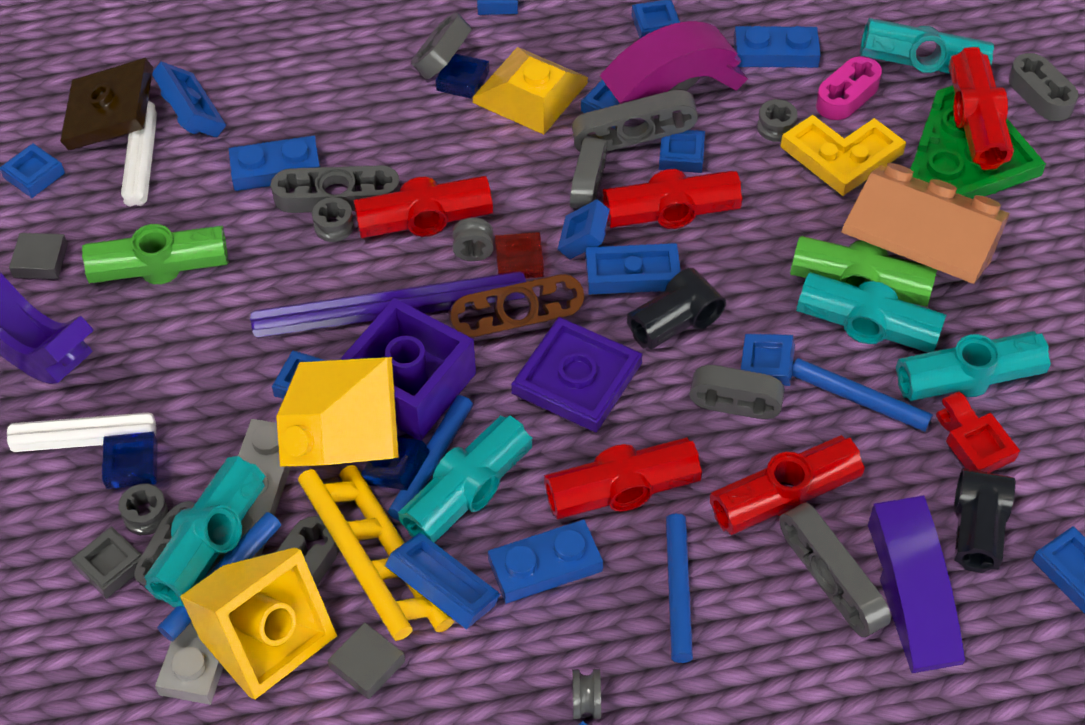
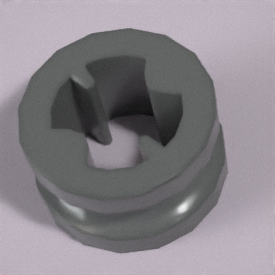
(778, 111)
(336, 230)
(473, 239)
(129, 508)
(586, 693)

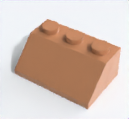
(927, 222)

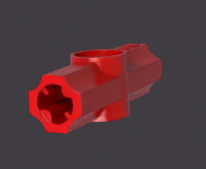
(980, 108)
(672, 198)
(423, 206)
(622, 478)
(763, 496)

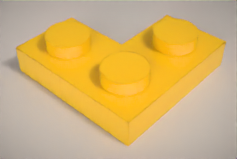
(840, 160)

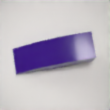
(917, 583)

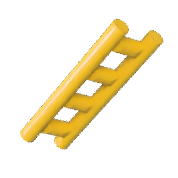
(375, 525)

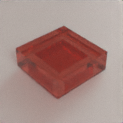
(520, 253)

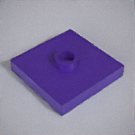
(577, 374)

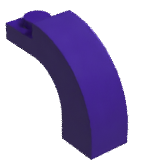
(36, 342)

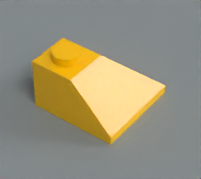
(530, 90)
(338, 413)
(260, 618)

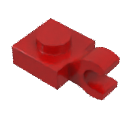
(976, 441)

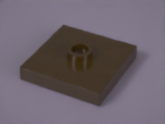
(107, 104)

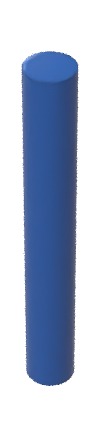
(861, 395)
(437, 446)
(247, 547)
(679, 589)

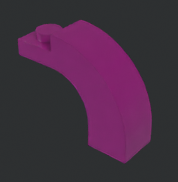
(670, 57)

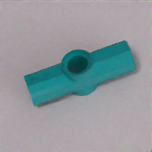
(899, 45)
(871, 312)
(973, 365)
(466, 479)
(205, 530)

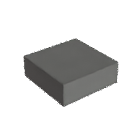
(38, 256)
(107, 562)
(366, 660)

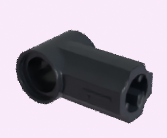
(685, 303)
(983, 509)

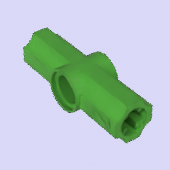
(155, 254)
(864, 263)

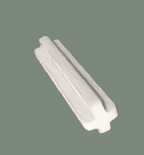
(139, 160)
(75, 431)

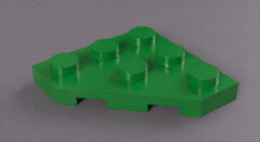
(946, 155)

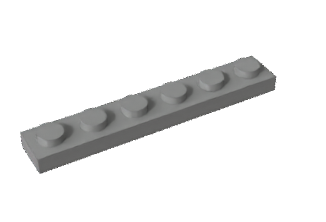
(189, 667)

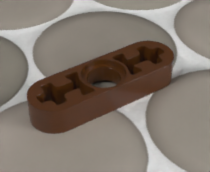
(547, 287)

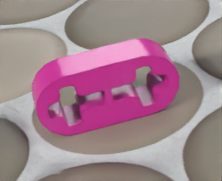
(855, 93)

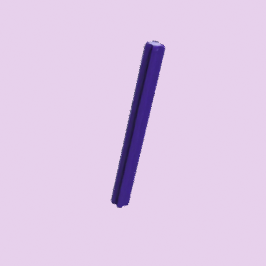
(368, 306)

